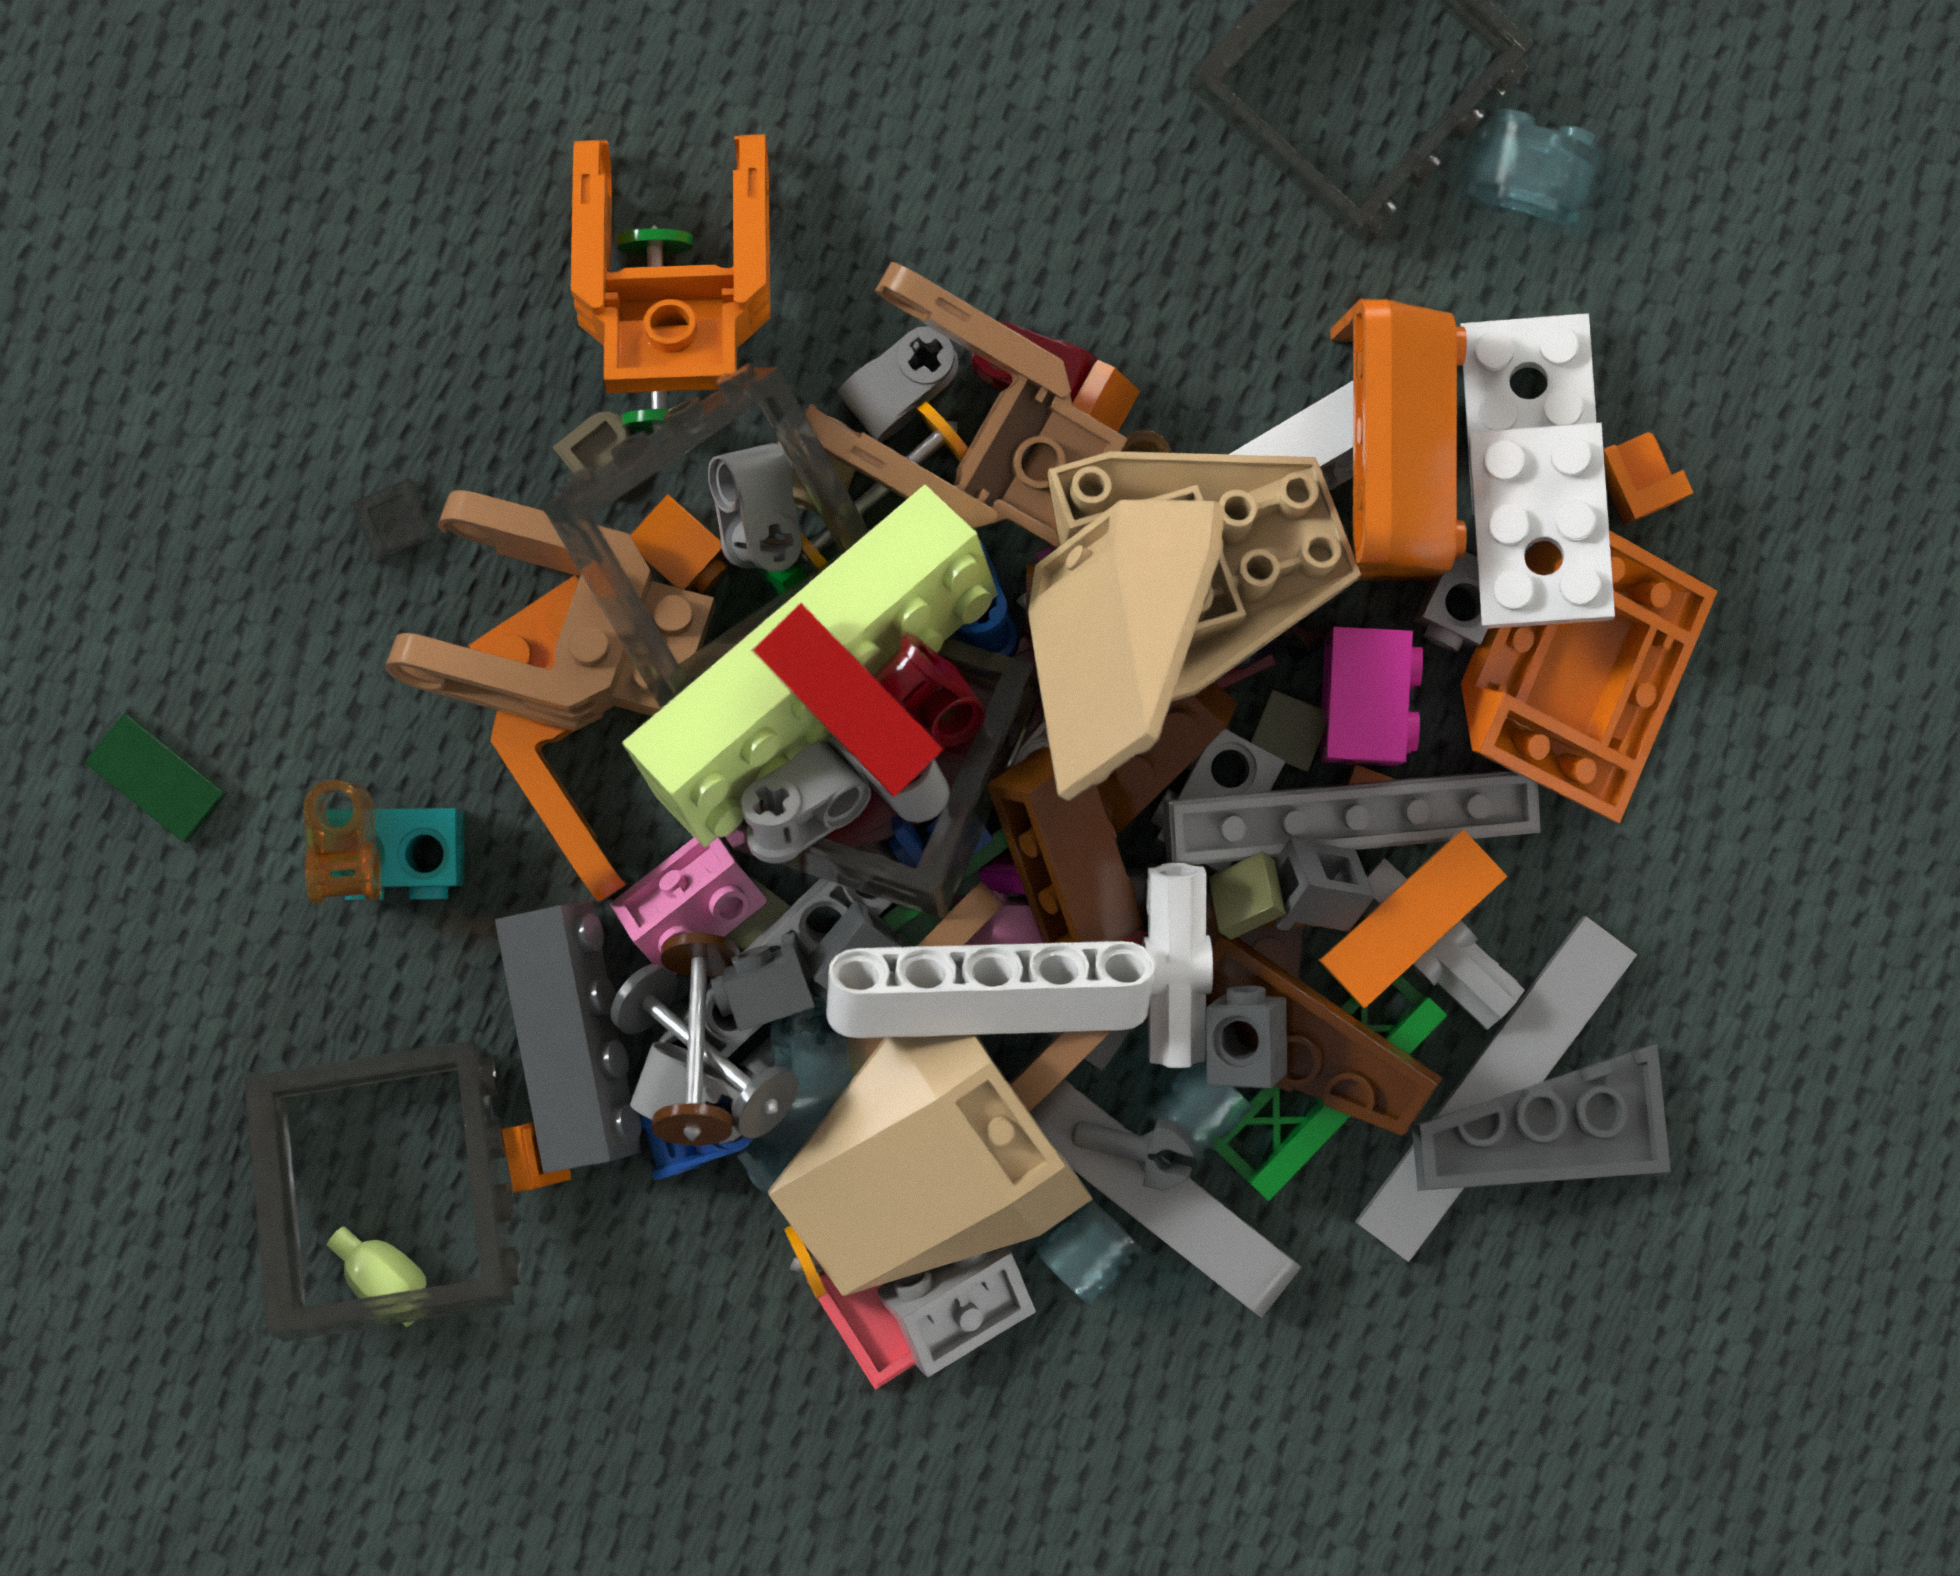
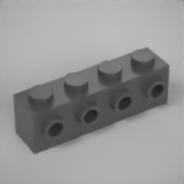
(567, 1036)

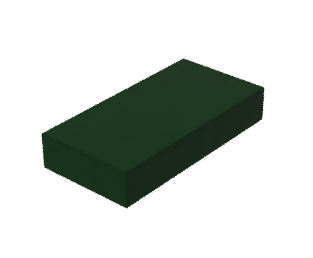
(155, 777)

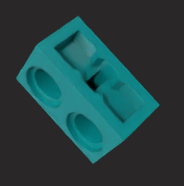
(397, 836)

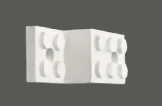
(1537, 472)

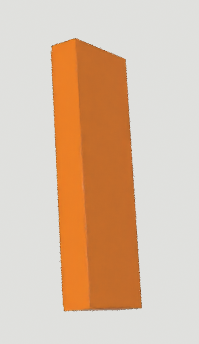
(1413, 918)

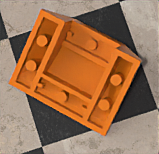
(1587, 697)

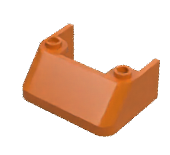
(1404, 439)

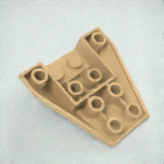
(1278, 535)
(1115, 628)
(923, 1167)

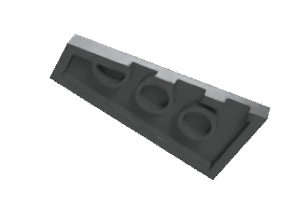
(1564, 1128)

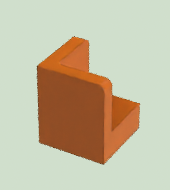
(1641, 478)

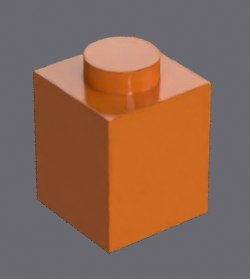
(680, 547)

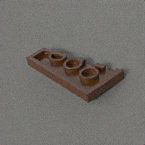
(1326, 1047)

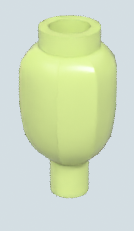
(375, 1266)

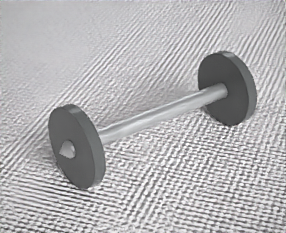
(762, 1101)

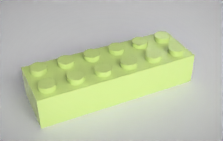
(740, 723)

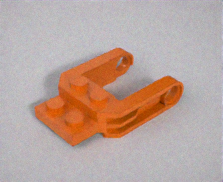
(670, 322)
(531, 639)

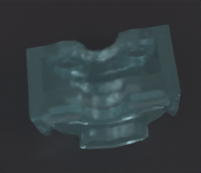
(1532, 169)

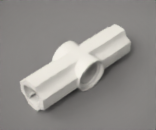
(1181, 964)

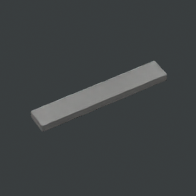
(1350, 815)
(1513, 1059)

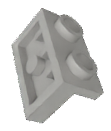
(957, 1307)

